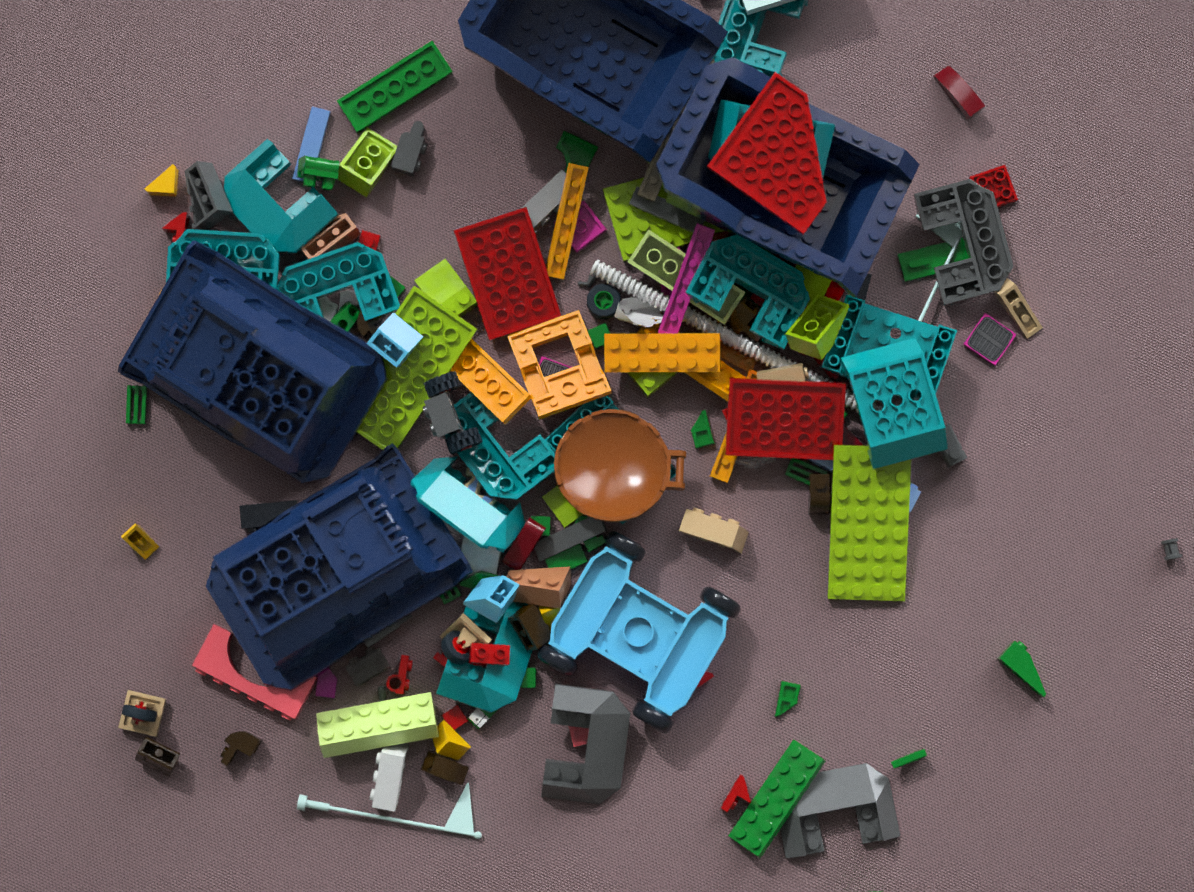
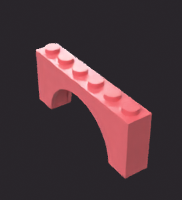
(216, 661)

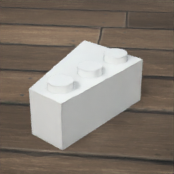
(388, 777)

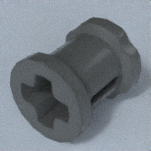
(1171, 549)

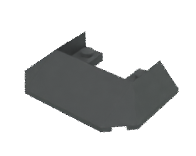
(982, 234)
(605, 749)
(839, 789)

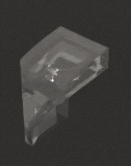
(754, 462)

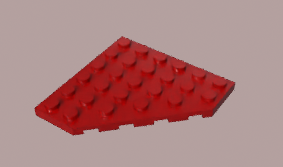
(776, 155)

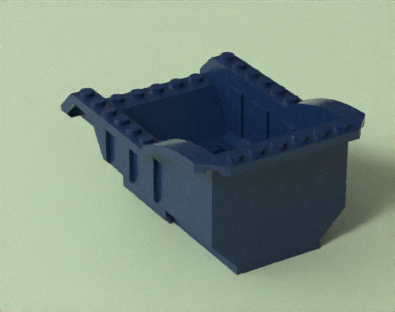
(602, 61)
(861, 183)
(255, 365)
(334, 572)

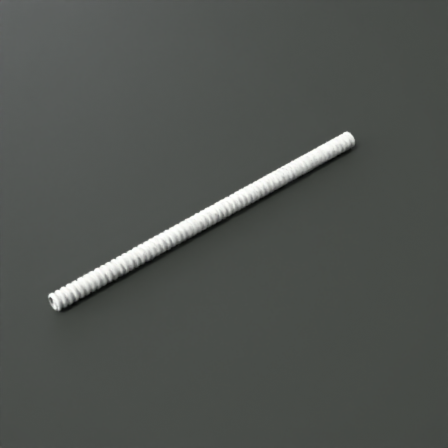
(707, 325)

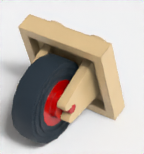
(459, 637)
(142, 713)

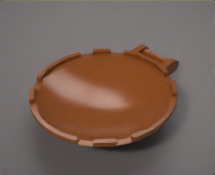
(615, 466)

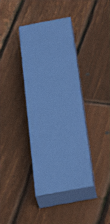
(313, 136)

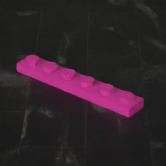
(679, 299)

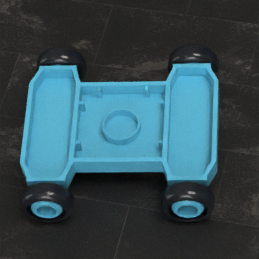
(638, 631)

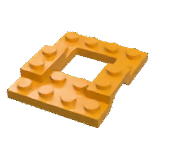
(567, 387)

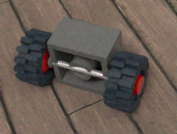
(444, 416)

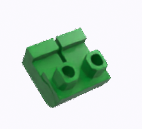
(318, 169)

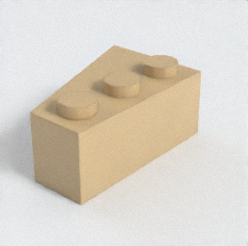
(714, 529)

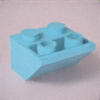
(395, 340)
(492, 596)

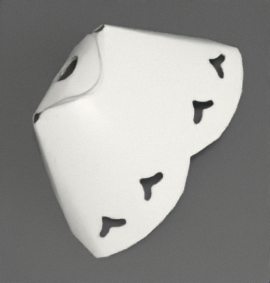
(641, 312)

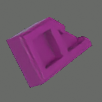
(326, 684)

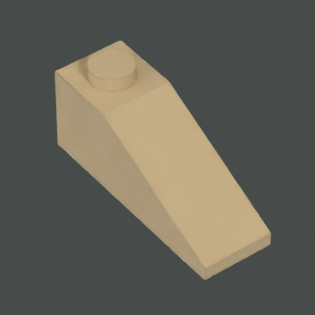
(1018, 308)

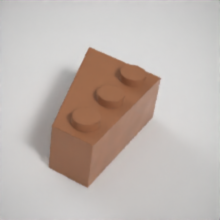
(332, 237)
(542, 585)

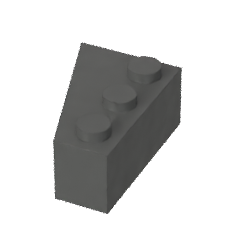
(207, 196)

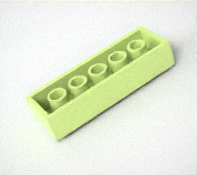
(663, 263)
(377, 725)

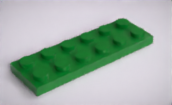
(394, 86)
(777, 798)

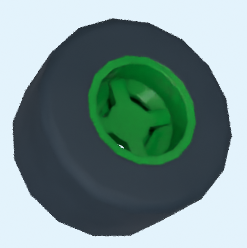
(607, 296)

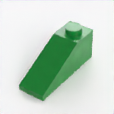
(1021, 664)

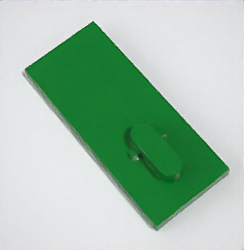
(922, 261)

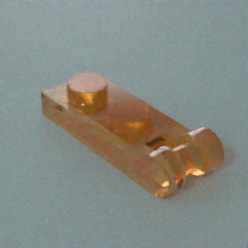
(736, 358)

